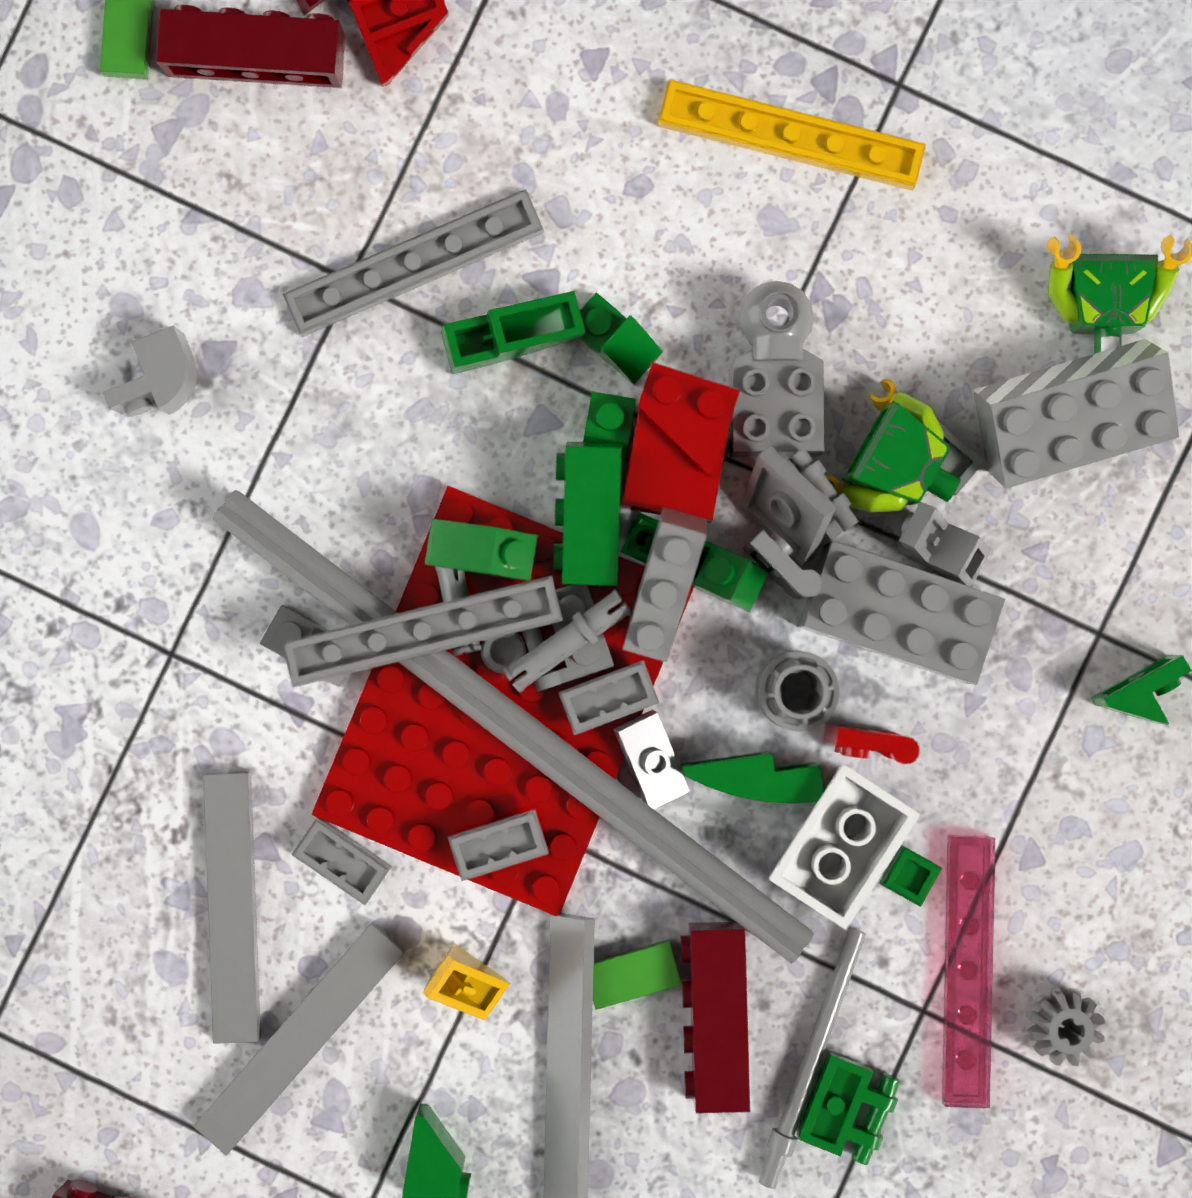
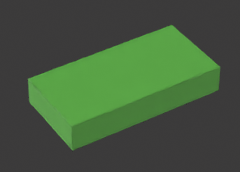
(126, 38)
(634, 974)

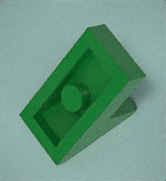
(618, 339)
(1135, 693)

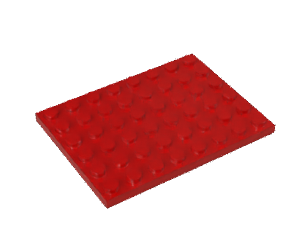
(427, 770)

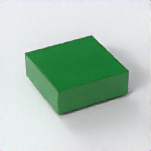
(910, 875)

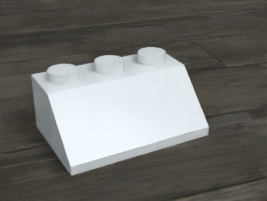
(844, 846)

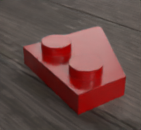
(396, 30)
(689, 412)

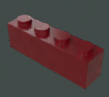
(251, 47)
(718, 1017)

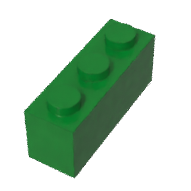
(588, 513)

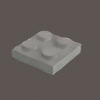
(787, 504)

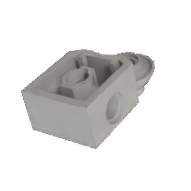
(777, 379)

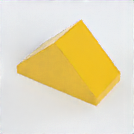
(465, 984)

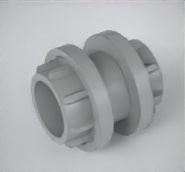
(824, 687)

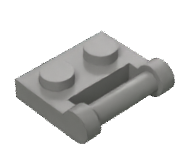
(772, 555)
(584, 661)

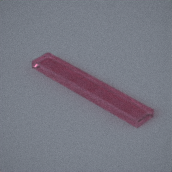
(968, 971)

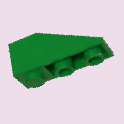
(718, 570)

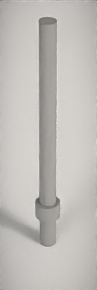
(783, 1139)

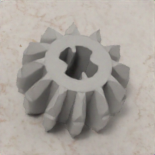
(1078, 1037)

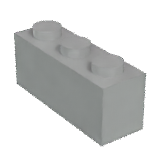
(665, 584)

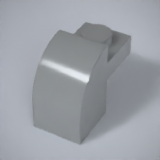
(167, 377)
(942, 546)

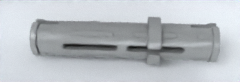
(568, 640)

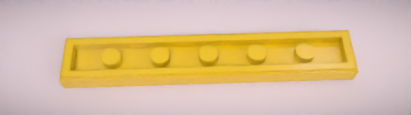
(791, 135)

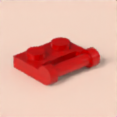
(858, 741)

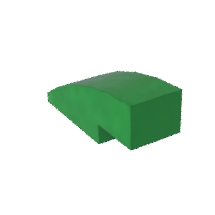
(512, 332)
(756, 778)

